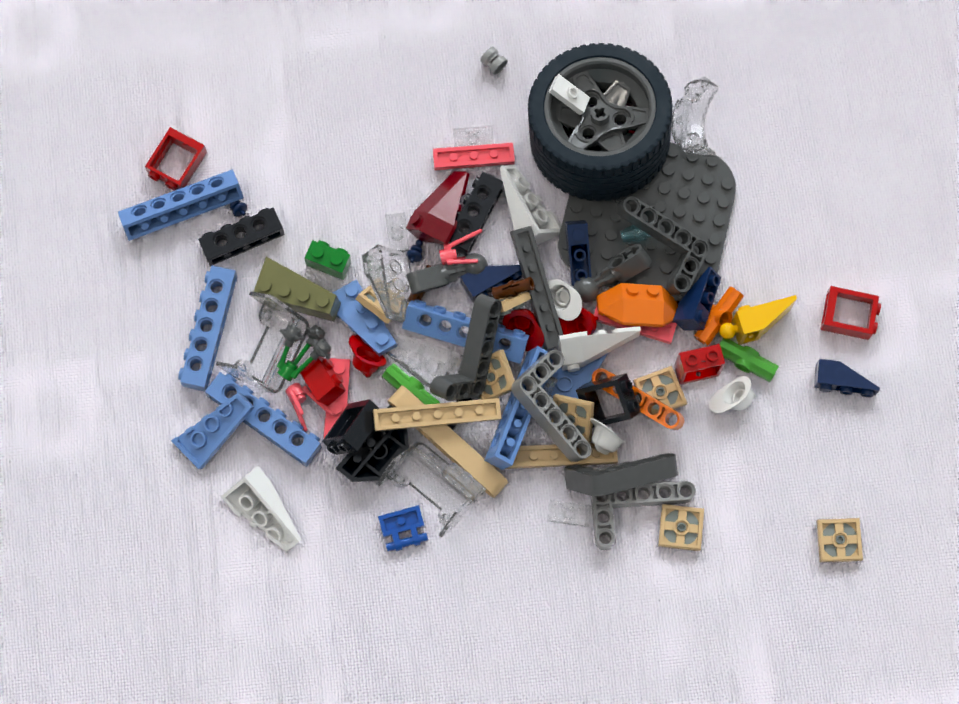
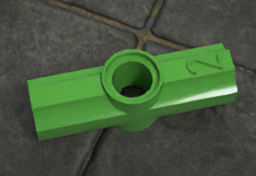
(748, 359)
(397, 377)

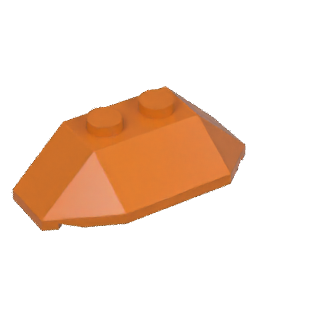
(637, 305)

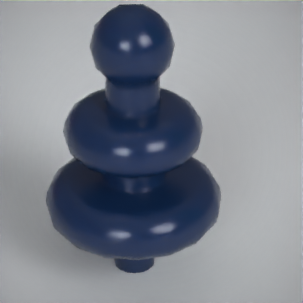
(239, 208)
(415, 252)

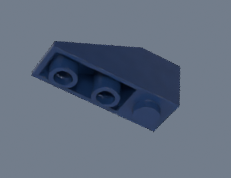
(578, 250)
(490, 277)
(696, 304)
(837, 376)

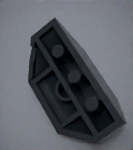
(374, 455)

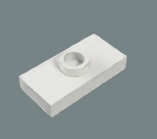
(569, 94)

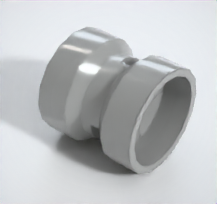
(494, 60)

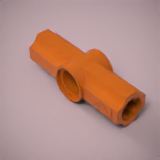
(719, 314)

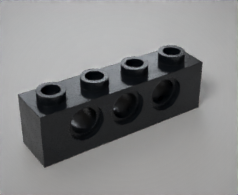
(493, 189)
(252, 239)

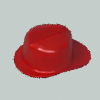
(525, 320)
(584, 322)
(364, 357)

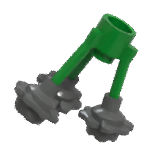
(316, 339)

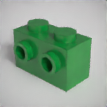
(327, 259)

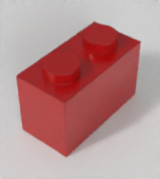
(323, 381)

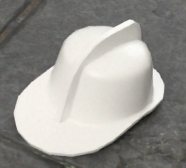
(566, 299)
(734, 396)
(605, 438)

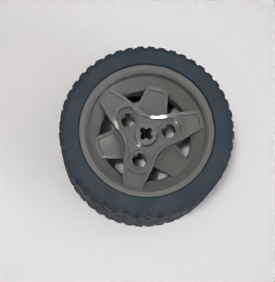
(610, 79)

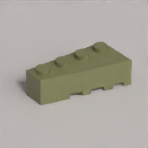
(297, 291)

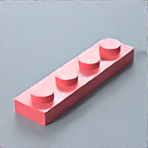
(473, 156)
(662, 334)
(342, 368)

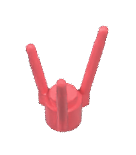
(449, 255)
(297, 396)

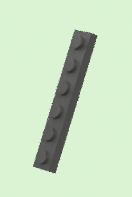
(541, 296)

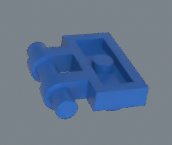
(400, 522)

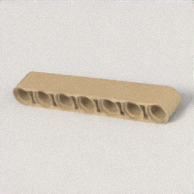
(454, 447)

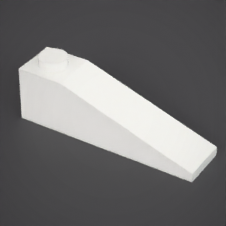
(526, 206)
(583, 349)
(259, 503)

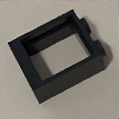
(625, 393)
(351, 428)

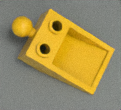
(753, 322)

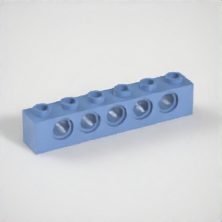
(180, 205)
(215, 277)
(454, 334)
(513, 422)
(304, 453)

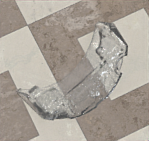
(690, 115)

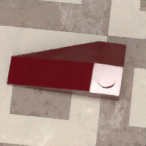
(436, 216)

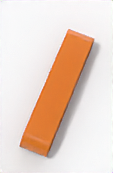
(646, 403)

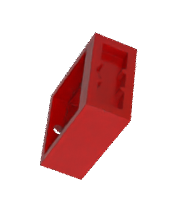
(183, 141)
(845, 329)
(705, 360)

